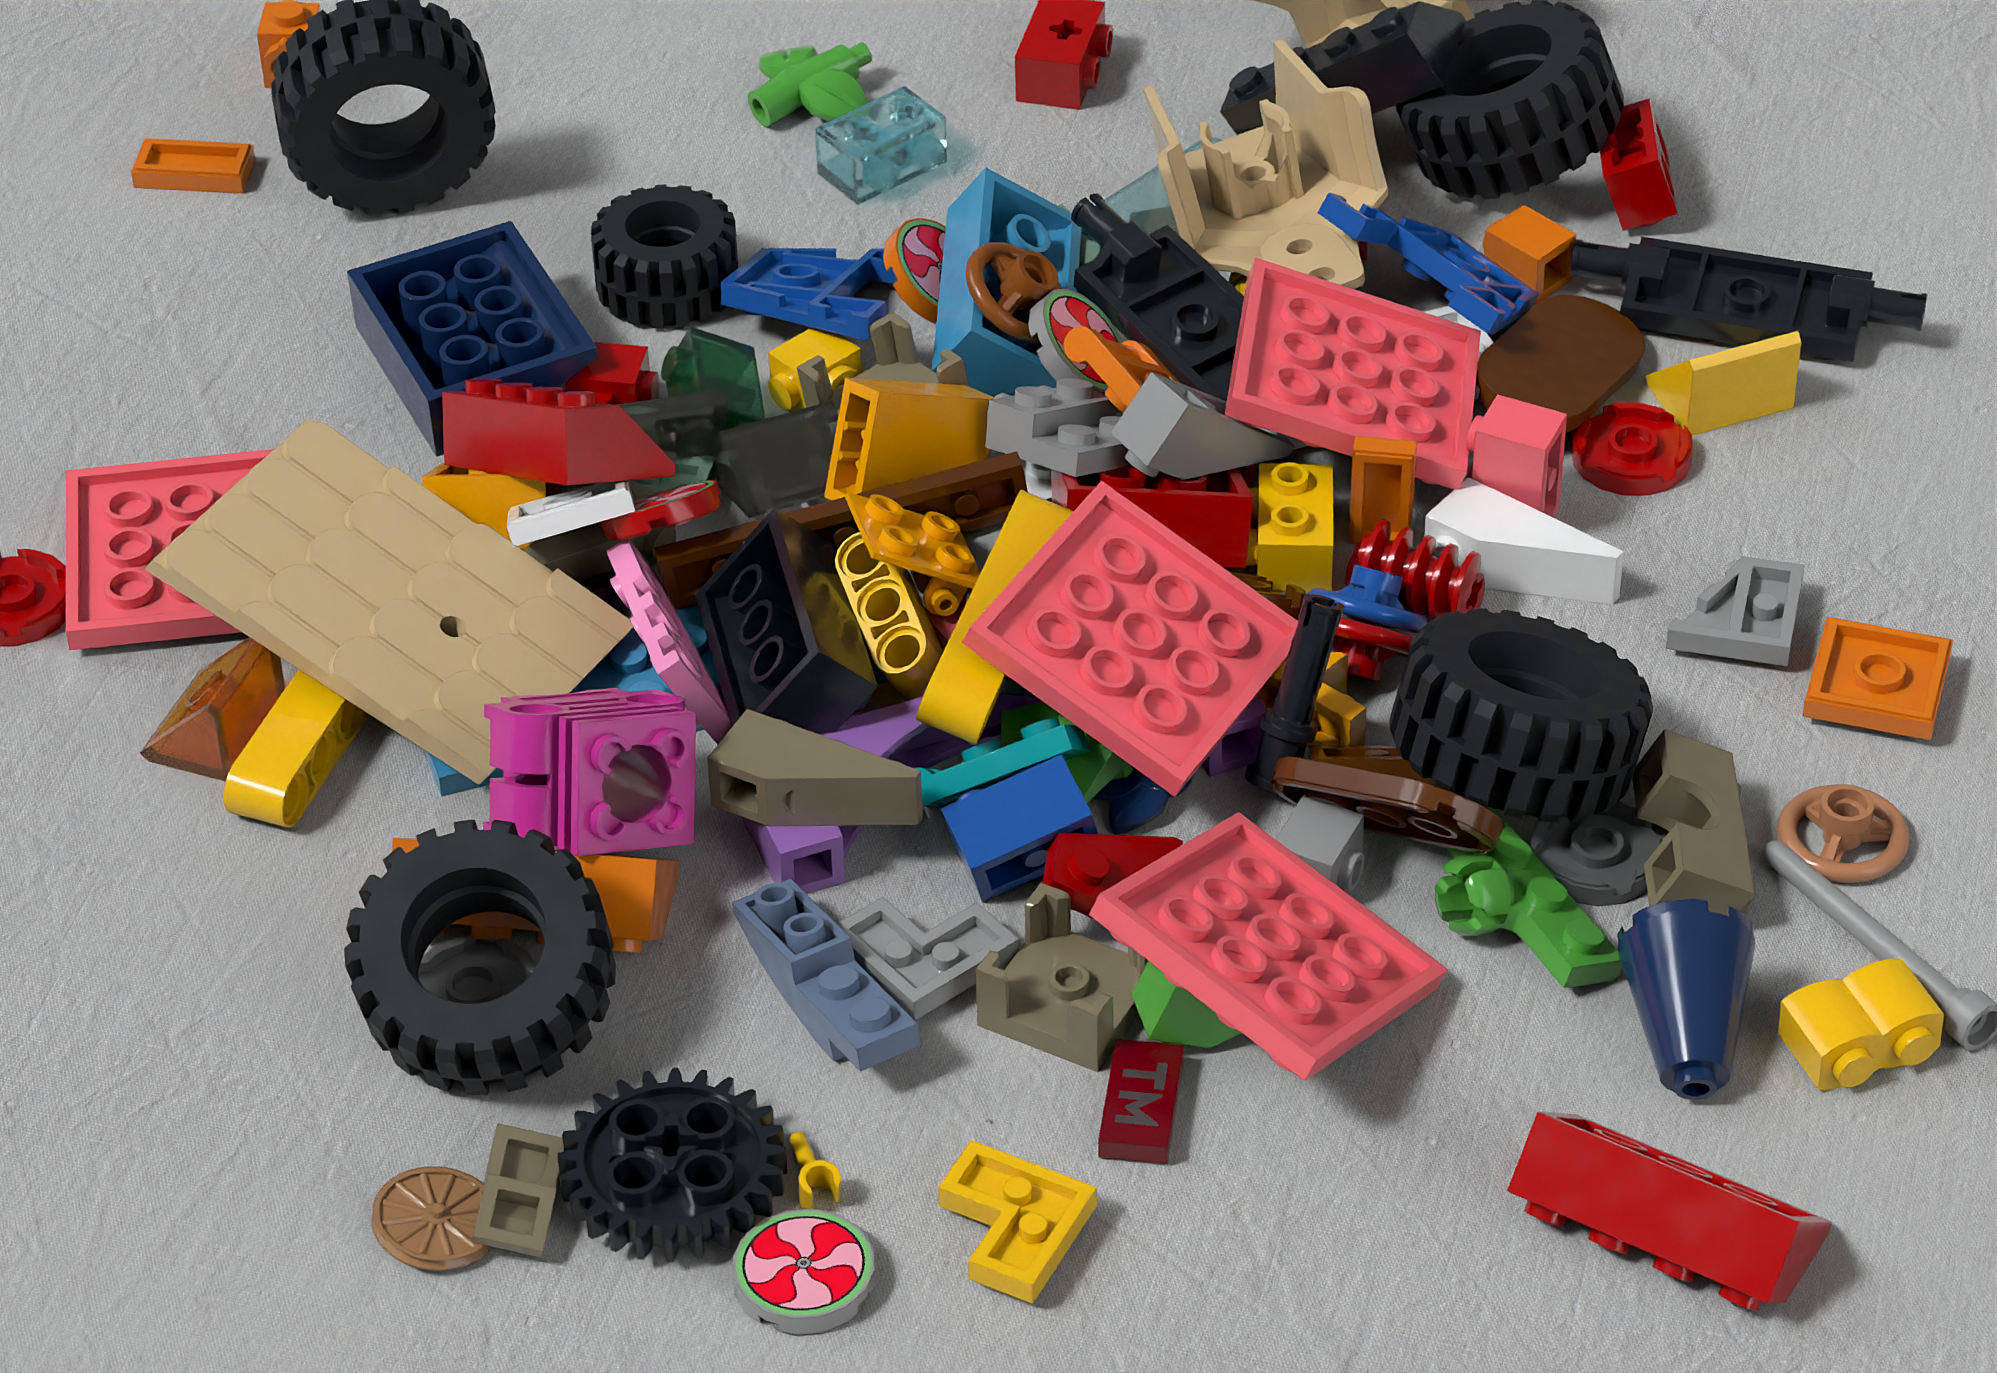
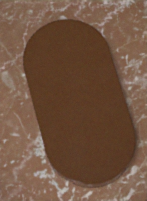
(1562, 357)
(1392, 804)

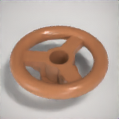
(1846, 822)

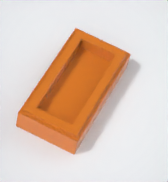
(193, 165)
(1381, 485)

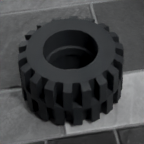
(663, 255)

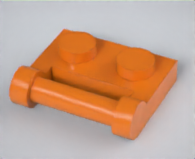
(1120, 365)

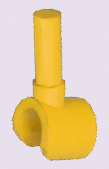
(813, 1172)

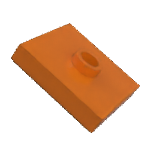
(1878, 678)

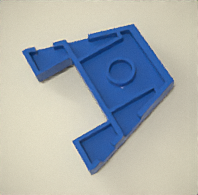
(1475, 283)
(809, 288)

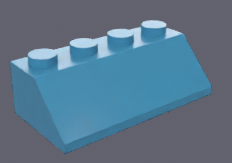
(1004, 213)

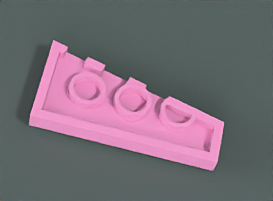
(667, 638)

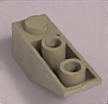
(805, 779)

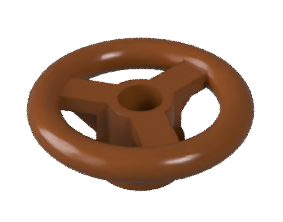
(1023, 279)

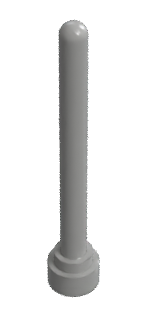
(1968, 1014)

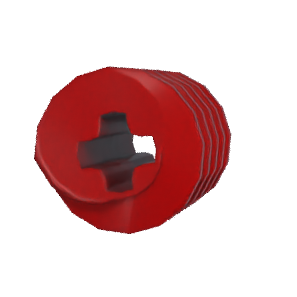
(1429, 581)

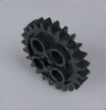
(672, 1164)

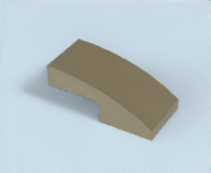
(518, 1190)

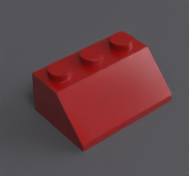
(1203, 510)

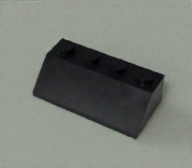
(1387, 58)
(786, 630)

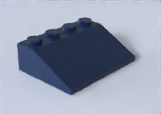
(465, 314)

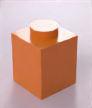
(1532, 250)

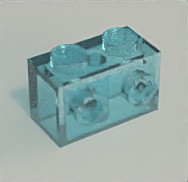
(881, 145)

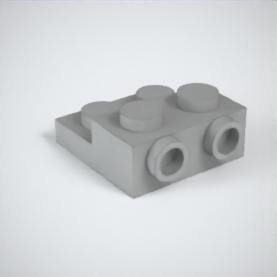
(1057, 427)

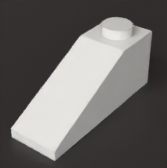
(1525, 547)

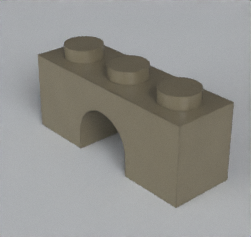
(1697, 799)

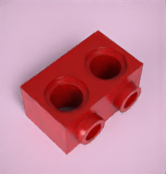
(1638, 168)

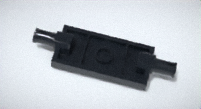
(1746, 295)
(1161, 296)

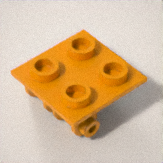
(921, 543)

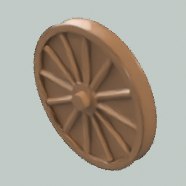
(429, 1218)

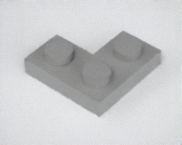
(930, 966)

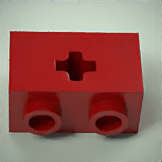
(1062, 53)

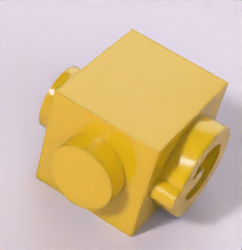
(840, 355)

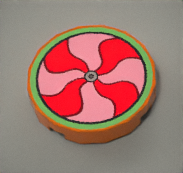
(916, 260)

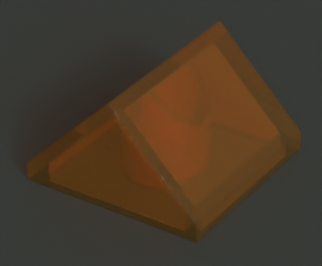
(218, 712)

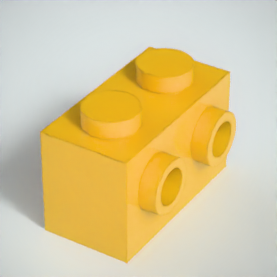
(1293, 525)

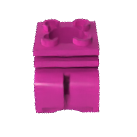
(595, 768)

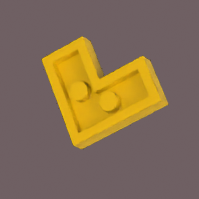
(1030, 1216)

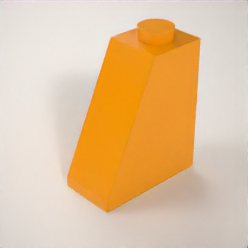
(903, 432)

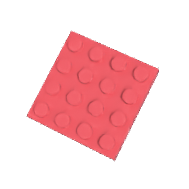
(1351, 365)
(117, 526)
(1135, 637)
(1268, 944)

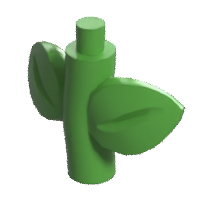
(803, 77)

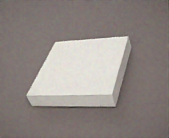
(569, 511)

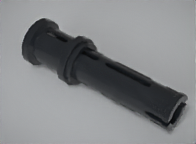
(1289, 722)

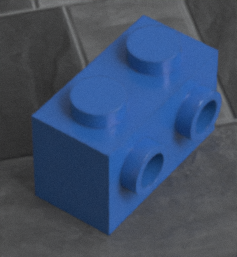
(1010, 825)

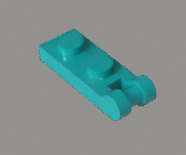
(991, 764)

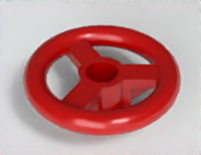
(1368, 647)

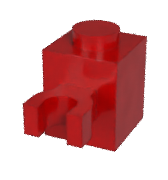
(617, 375)

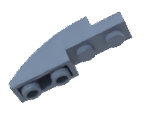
(821, 980)

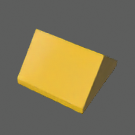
(1730, 384)

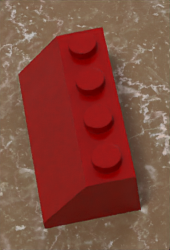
(546, 435)
(1667, 1208)

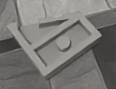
(1744, 614)

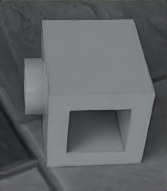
(1326, 840)

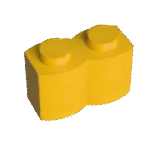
(1860, 1024)

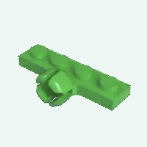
(1519, 894)

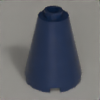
(1689, 989)

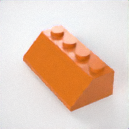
(631, 889)

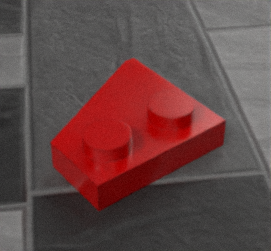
(1095, 862)

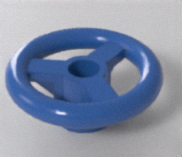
(1374, 598)

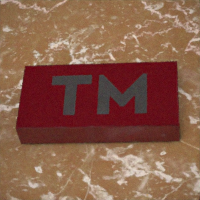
(1141, 1101)

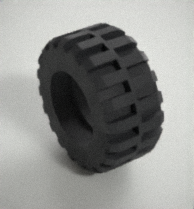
(1518, 102)
(391, 161)
(1520, 714)
(462, 877)

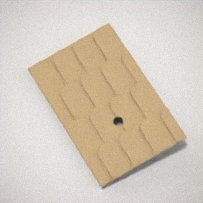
(388, 594)

